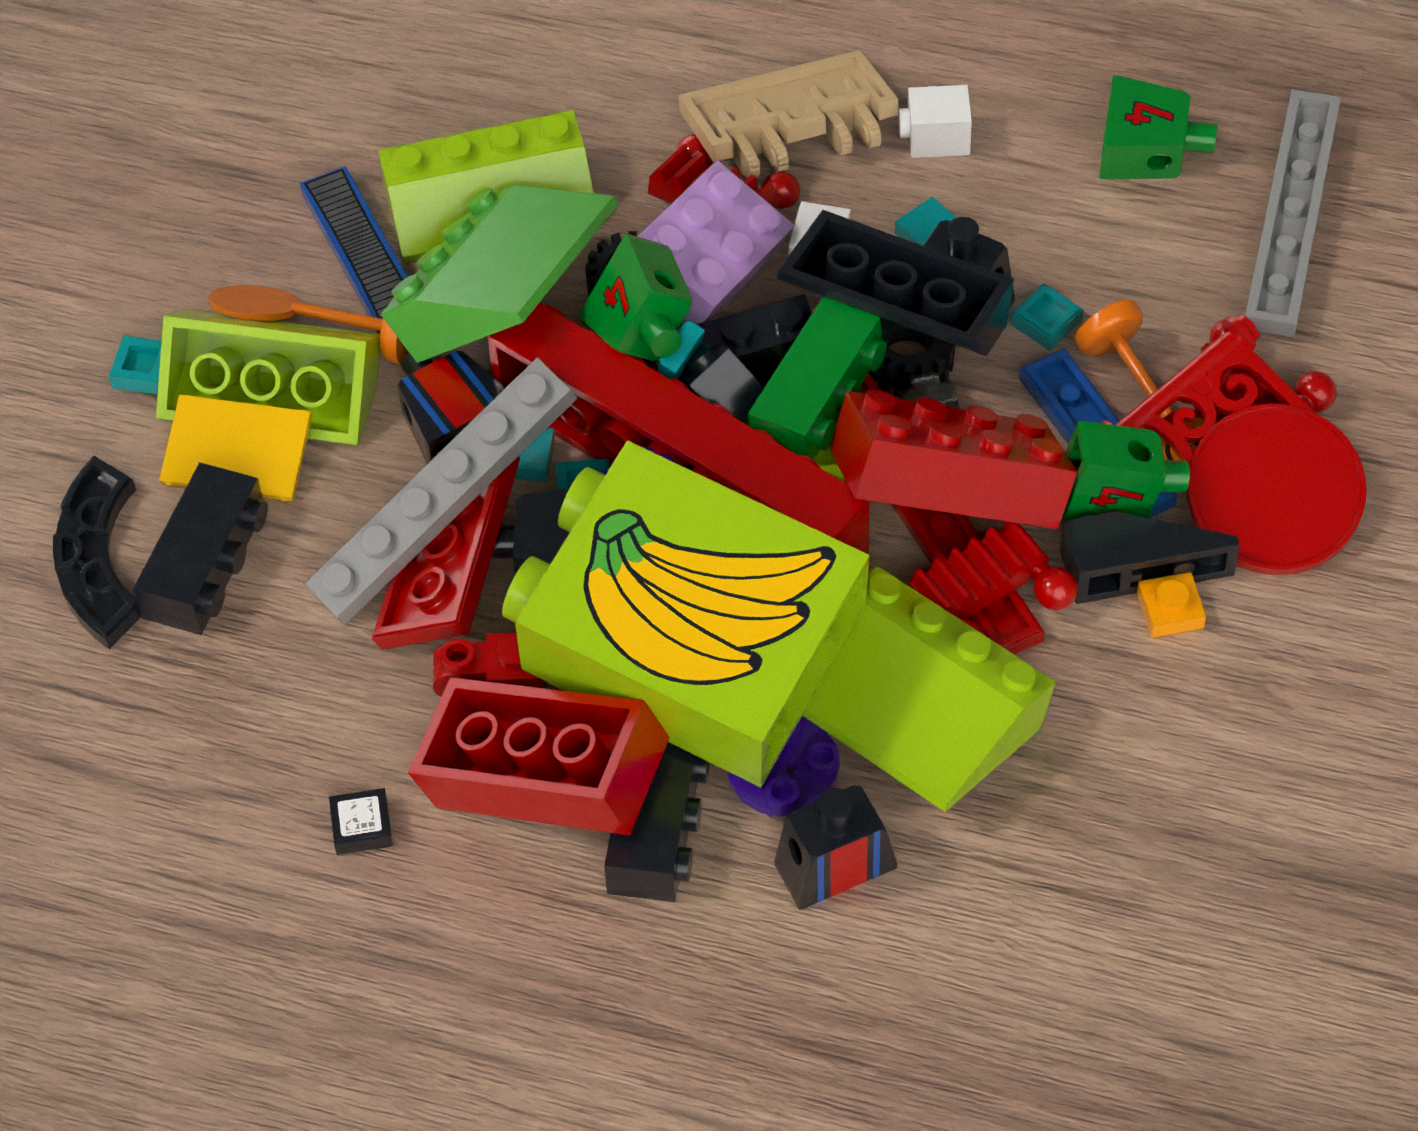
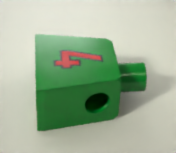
(1150, 131)
(639, 300)
(1120, 470)

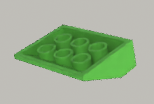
(493, 266)

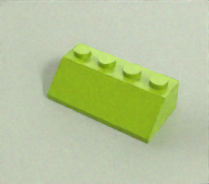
(437, 177)
(271, 366)

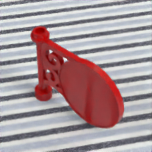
(1264, 470)

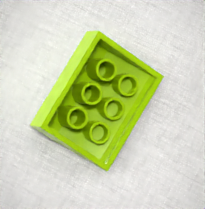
(927, 694)

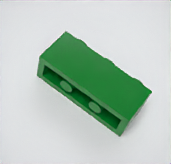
(811, 382)

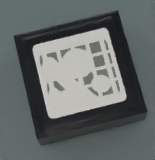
(360, 821)

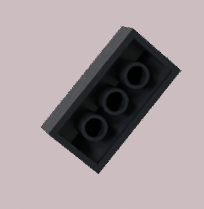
(901, 282)

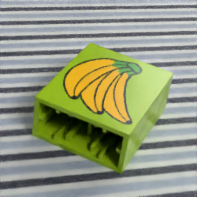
(690, 605)

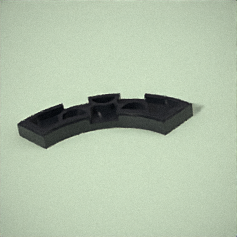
(83, 552)

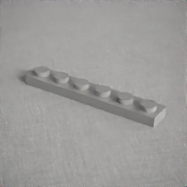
(1292, 213)
(441, 491)

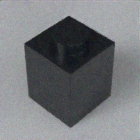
(722, 380)

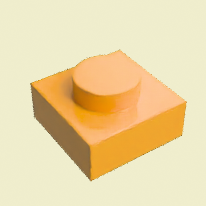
(1171, 605)

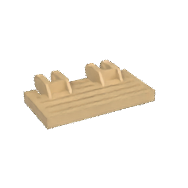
(797, 102)

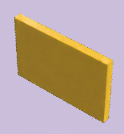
(238, 438)

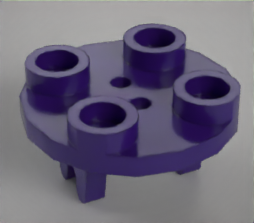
(816, 769)

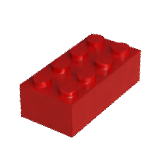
(952, 459)
(540, 755)

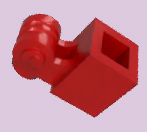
(486, 661)

